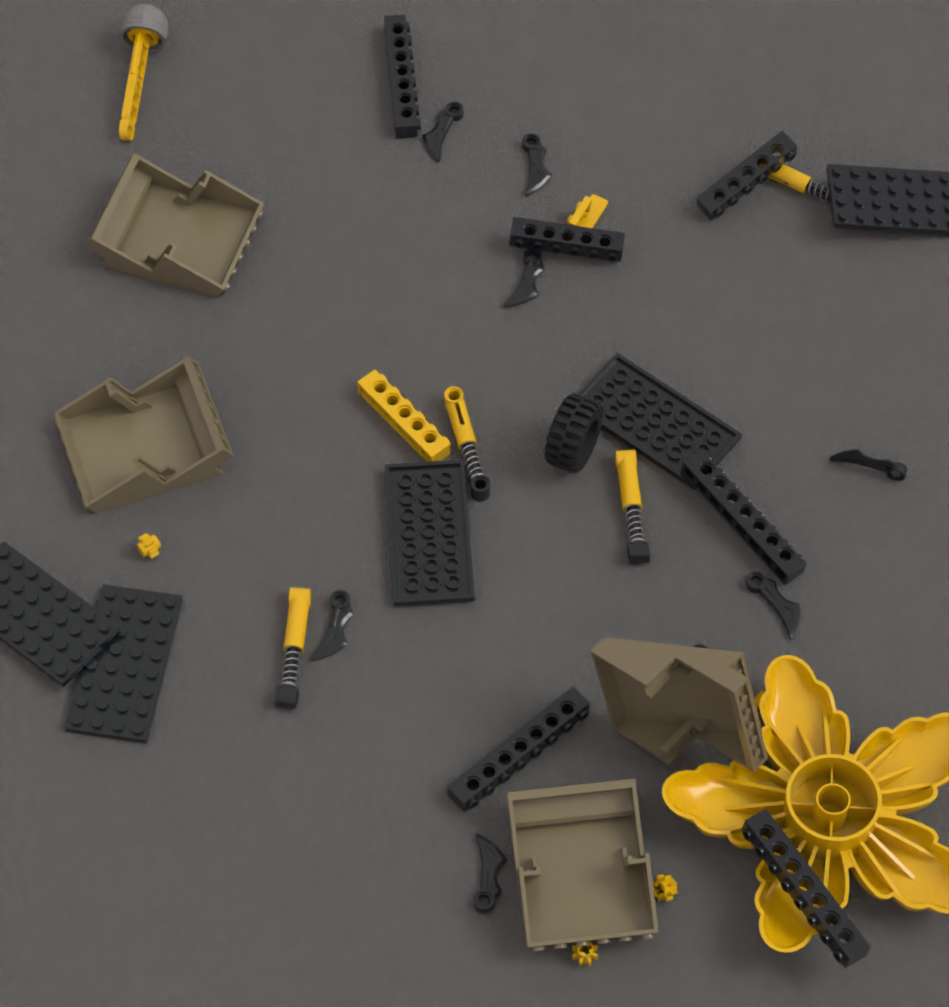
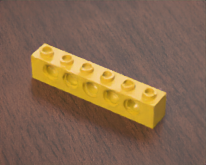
(393, 414)

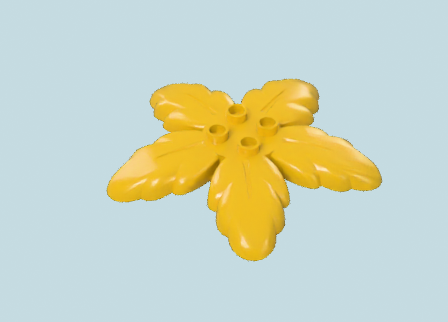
(829, 802)

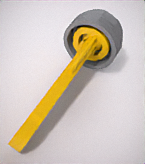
(144, 31)

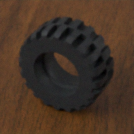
(573, 433)

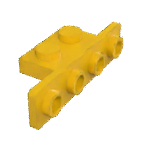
(588, 211)

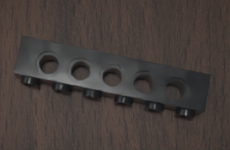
(780, 143)
(567, 239)

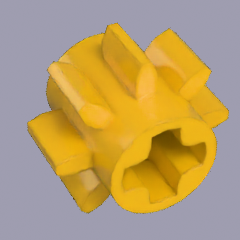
(148, 545)
(664, 887)
(585, 958)

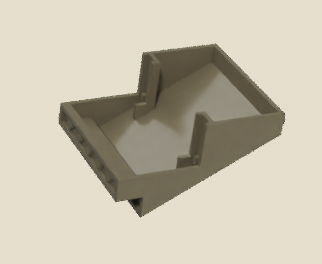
(174, 229)
(143, 439)
(680, 693)
(581, 864)

